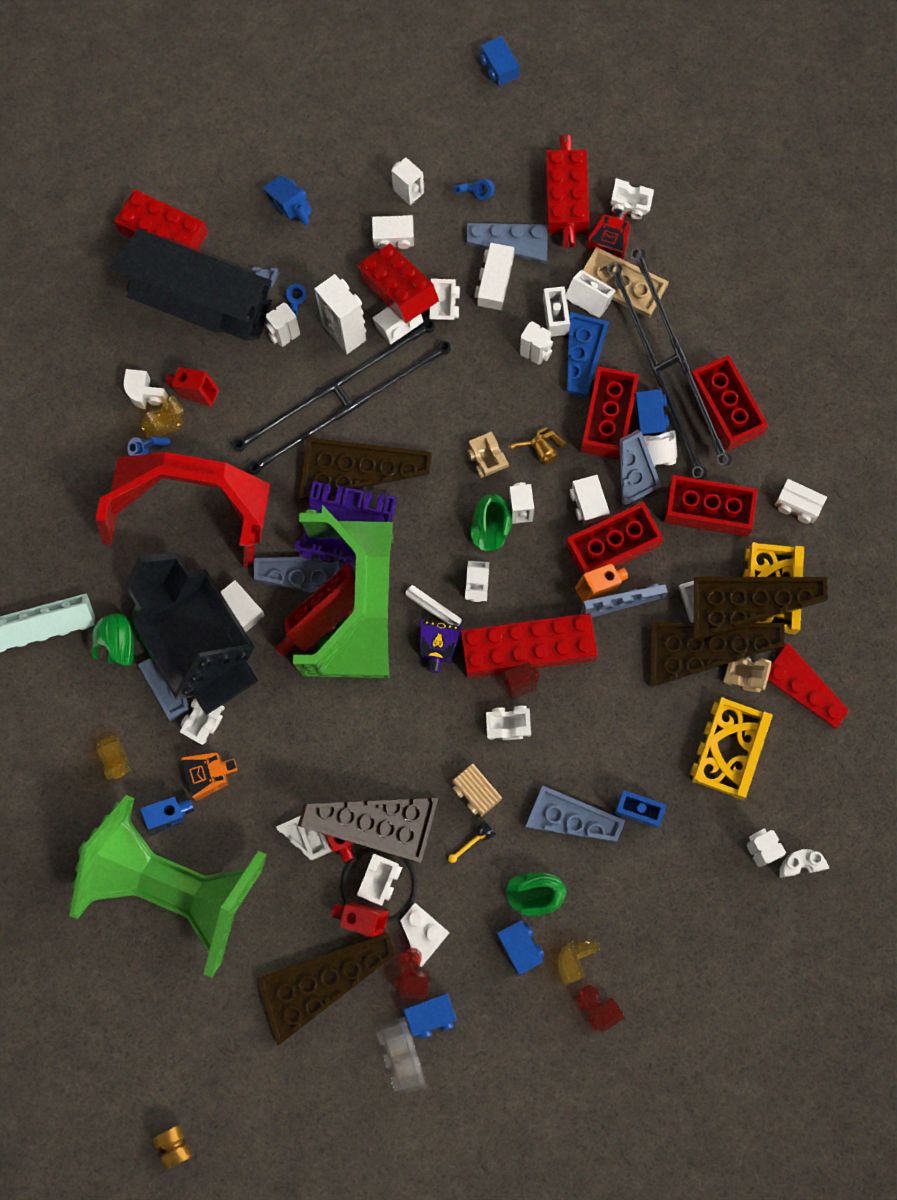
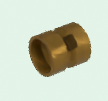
(172, 1147)

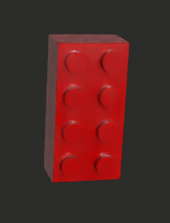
(159, 219)
(398, 283)
(729, 403)
(609, 412)
(710, 505)
(615, 540)

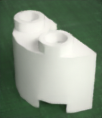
(631, 200)
(446, 292)
(662, 448)
(199, 725)
(508, 725)
(804, 858)
(378, 879)

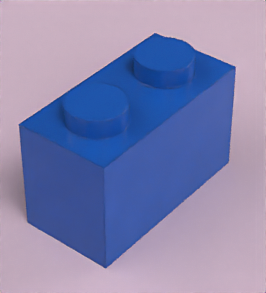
(499, 61)
(285, 195)
(651, 412)
(640, 809)
(520, 947)
(430, 1015)

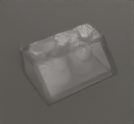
(402, 1056)

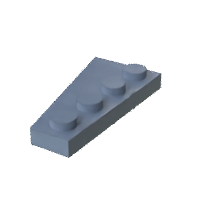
(295, 572)
(624, 600)

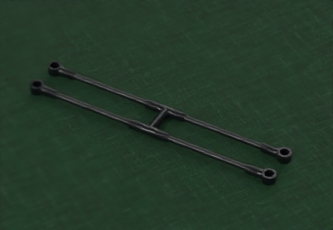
(657, 368)
(349, 405)

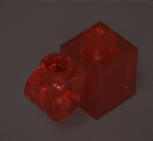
(412, 982)
(603, 1014)

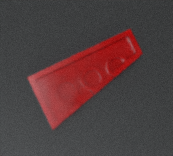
(803, 685)

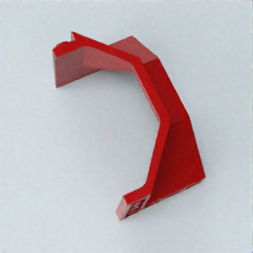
(140, 472)

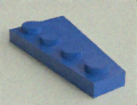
(584, 349)

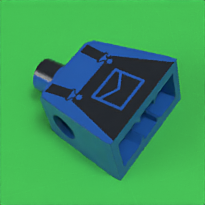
(156, 818)

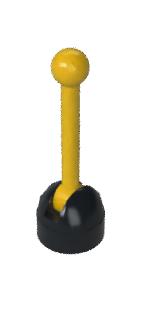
(484, 832)

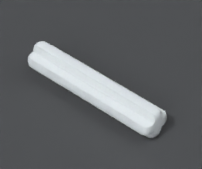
(432, 606)

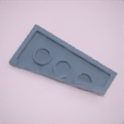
(527, 239)
(569, 816)

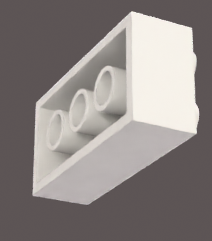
(341, 313)

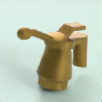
(544, 451)

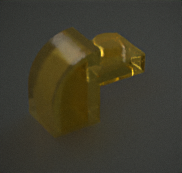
(163, 421)
(113, 757)
(569, 963)

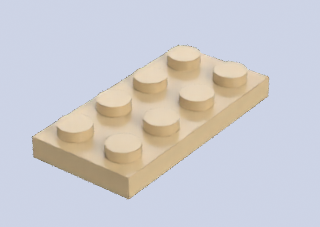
(635, 282)

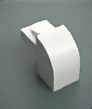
(138, 390)
(477, 581)

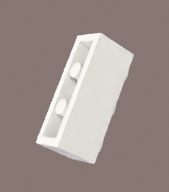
(494, 276)

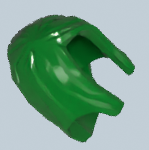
(491, 522)
(117, 636)
(536, 893)

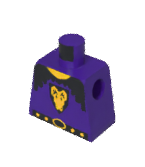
(438, 643)

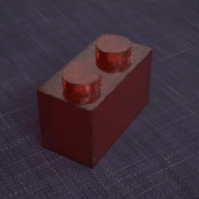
(521, 680)

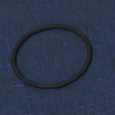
(409, 865)

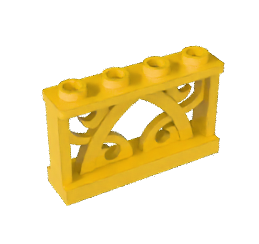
(792, 566)
(757, 731)

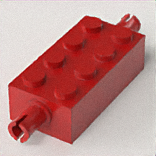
(567, 191)
(320, 612)

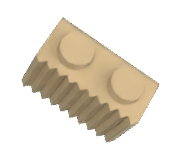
(476, 791)

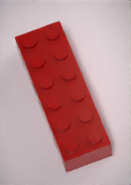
(540, 642)

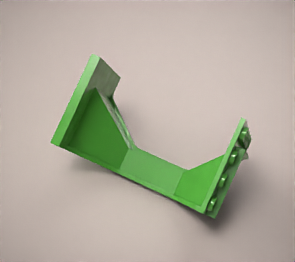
(361, 642)
(122, 864)

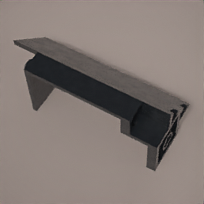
(195, 285)
(189, 631)

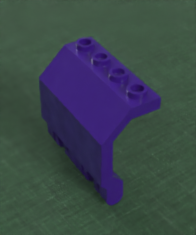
(350, 510)

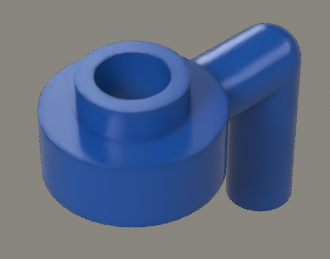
(477, 188)
(302, 214)
(294, 302)
(140, 446)

